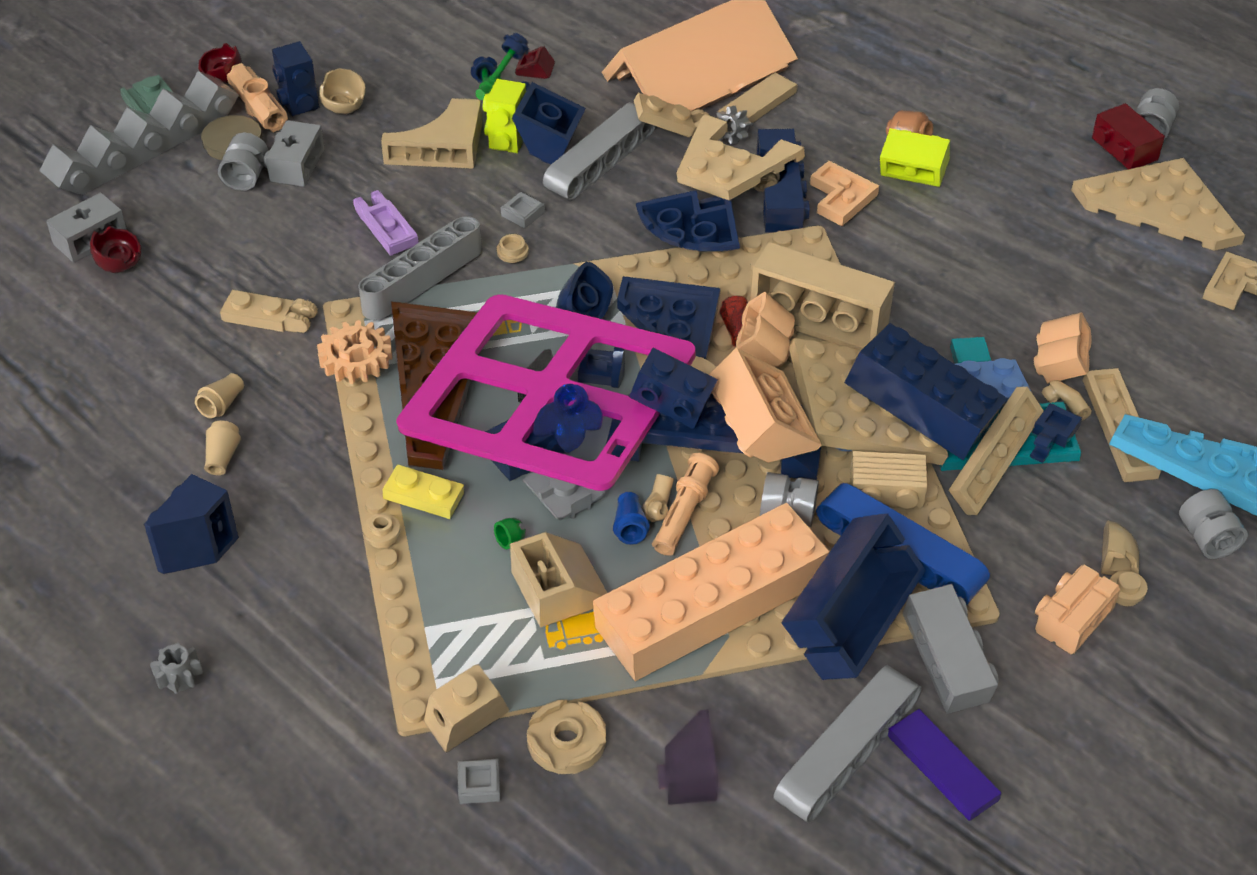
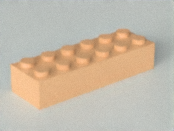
(708, 591)

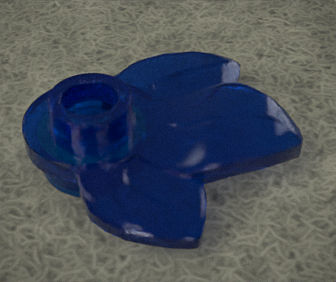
(566, 421)

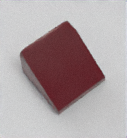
(536, 64)

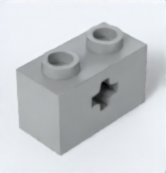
(294, 153)
(74, 227)

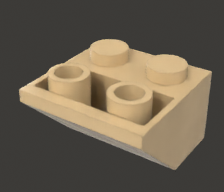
(554, 577)

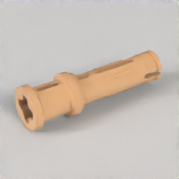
(690, 491)

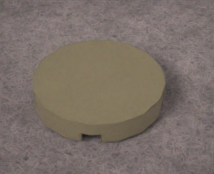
(219, 133)

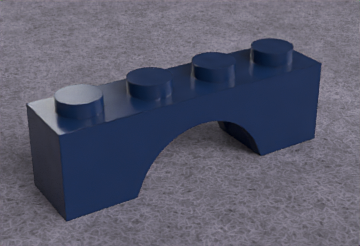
(783, 202)

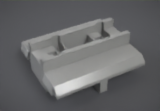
(561, 497)

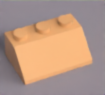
(762, 408)

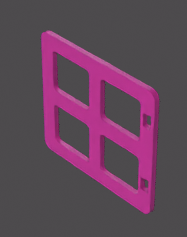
(539, 387)

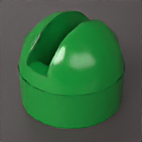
(508, 532)

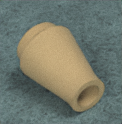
(217, 397)
(221, 444)

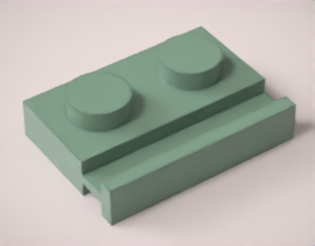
(144, 93)

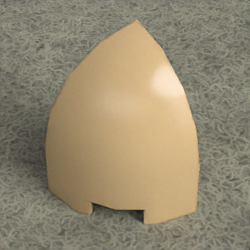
(1118, 550)

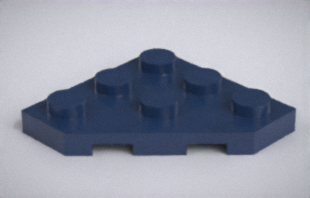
(671, 309)

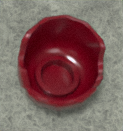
(219, 61)
(115, 249)

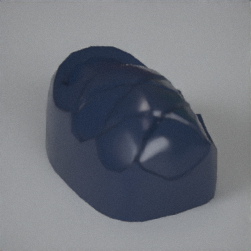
(587, 292)

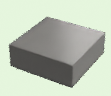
(522, 209)
(478, 781)

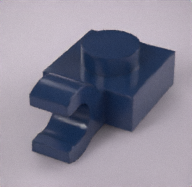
(1052, 428)

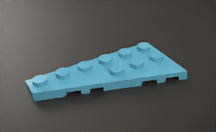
(1200, 462)

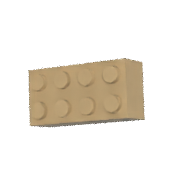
(824, 296)

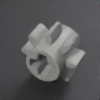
(736, 123)
(176, 668)

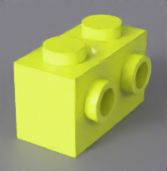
(500, 107)
(915, 157)

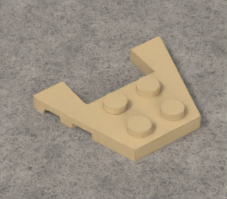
(725, 169)

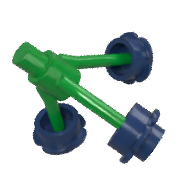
(486, 69)

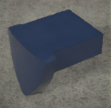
(603, 367)

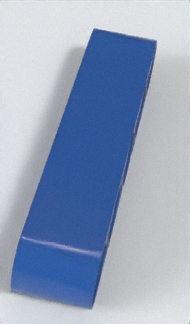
(942, 560)

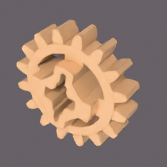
(355, 351)

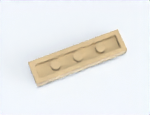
(1111, 403)
(996, 451)

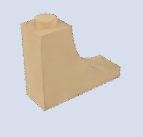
(444, 142)

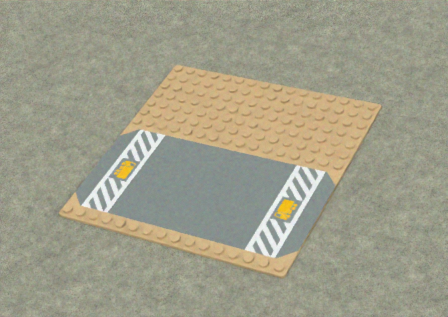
(449, 585)

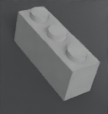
(950, 648)

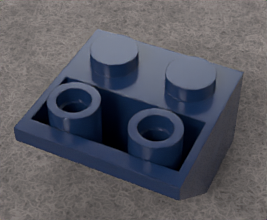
(191, 526)

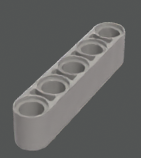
(597, 153)
(420, 267)
(846, 744)

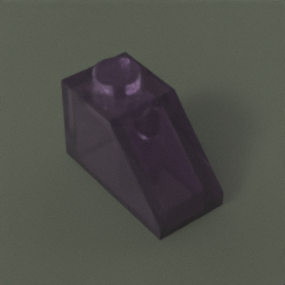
(690, 764)

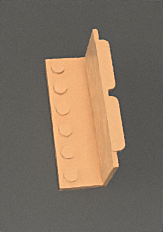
(707, 55)

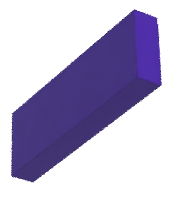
(944, 764)

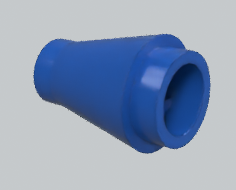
(630, 520)

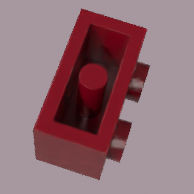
(1128, 136)

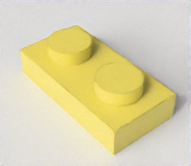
(423, 491)

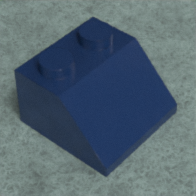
(546, 122)

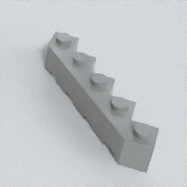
(139, 136)

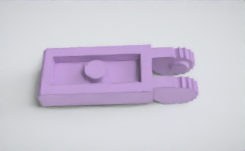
(386, 223)

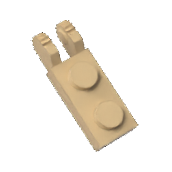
(667, 115)
(268, 312)

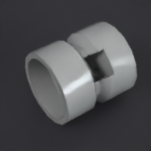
(1159, 109)
(242, 161)
(799, 495)
(1213, 524)

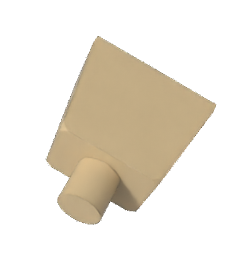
(466, 706)

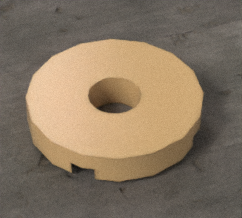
(572, 755)

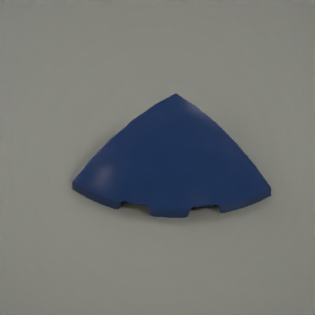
(691, 222)

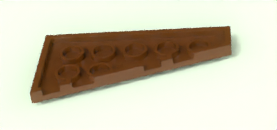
(421, 342)

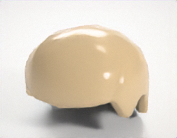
(342, 91)

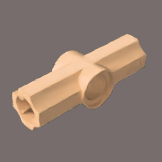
(257, 97)

